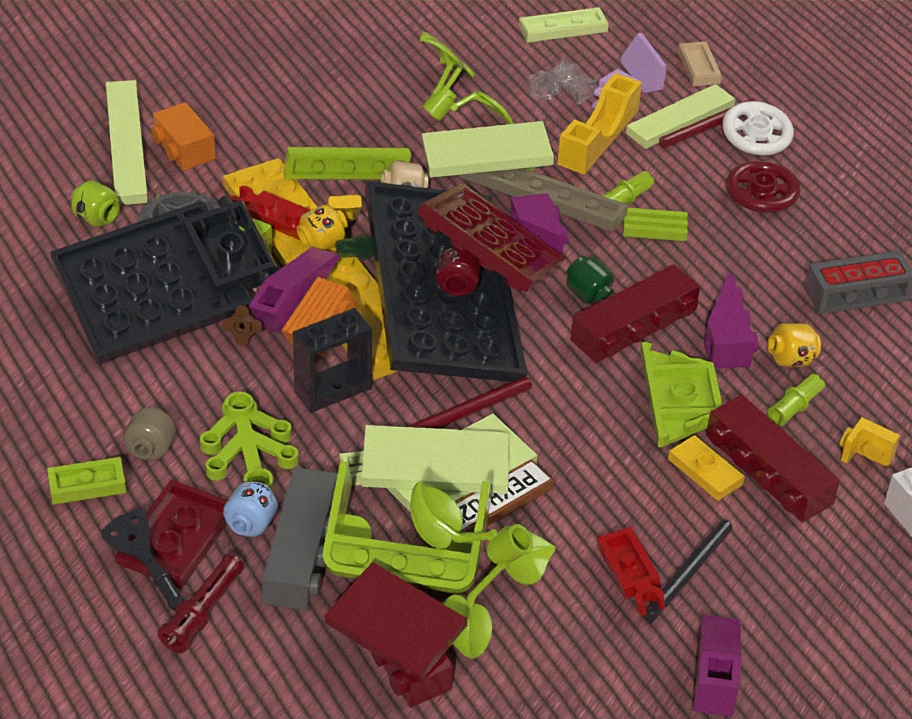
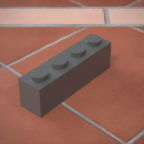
(299, 541)

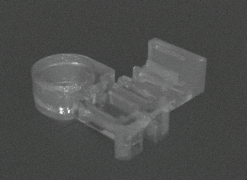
(547, 84)

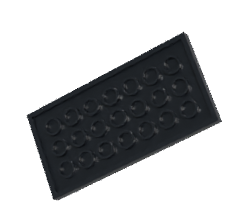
(422, 323)

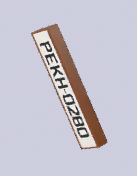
(524, 485)

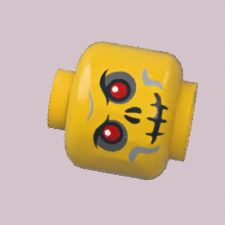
(322, 227)
(794, 345)

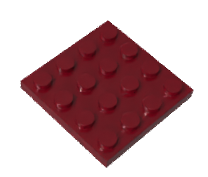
(492, 237)

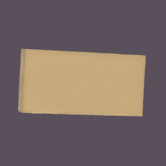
(699, 63)

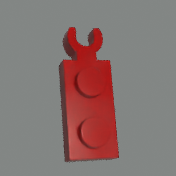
(273, 210)
(631, 568)

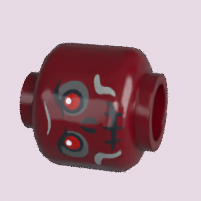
(457, 272)

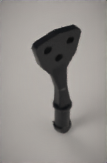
(140, 550)

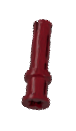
(193, 613)

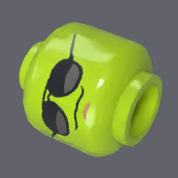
(95, 203)

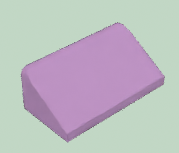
(644, 64)

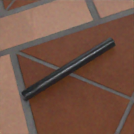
(689, 568)

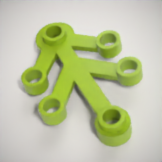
(241, 411)

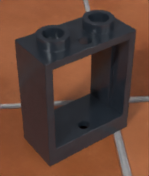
(352, 376)

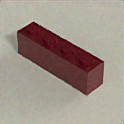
(634, 313)
(772, 458)

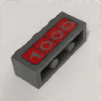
(859, 282)

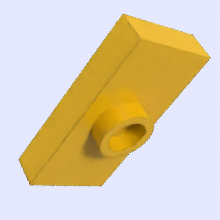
(349, 205)
(706, 467)

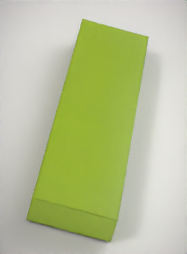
(341, 162)

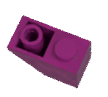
(541, 218)

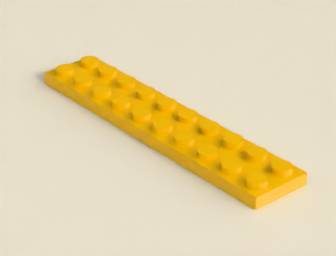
(347, 270)

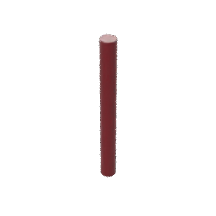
(694, 128)
(475, 404)

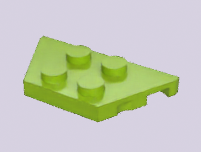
(679, 393)

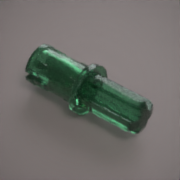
(357, 247)

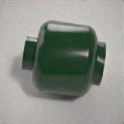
(590, 279)

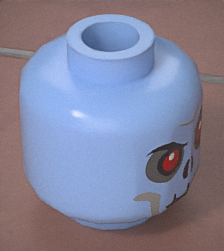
(250, 509)

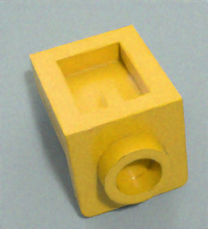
(870, 441)

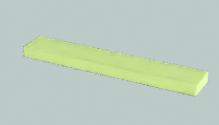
(126, 142)

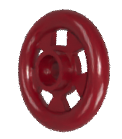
(763, 186)

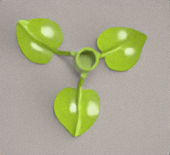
(442, 98)
(513, 548)

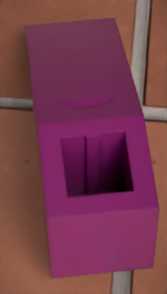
(288, 286)
(728, 331)
(718, 665)

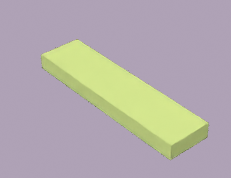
(678, 115)

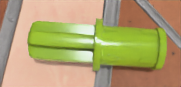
(628, 190)
(795, 400)

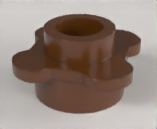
(243, 315)

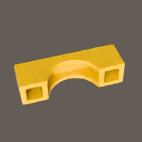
(585, 142)

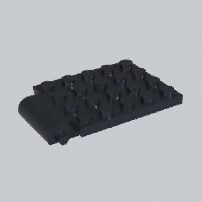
(163, 276)

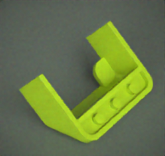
(351, 548)

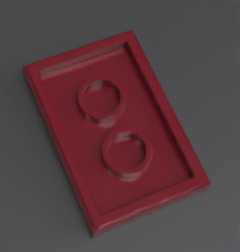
(182, 531)
(396, 621)

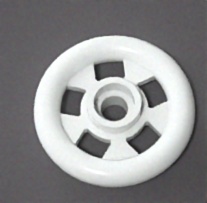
(758, 128)

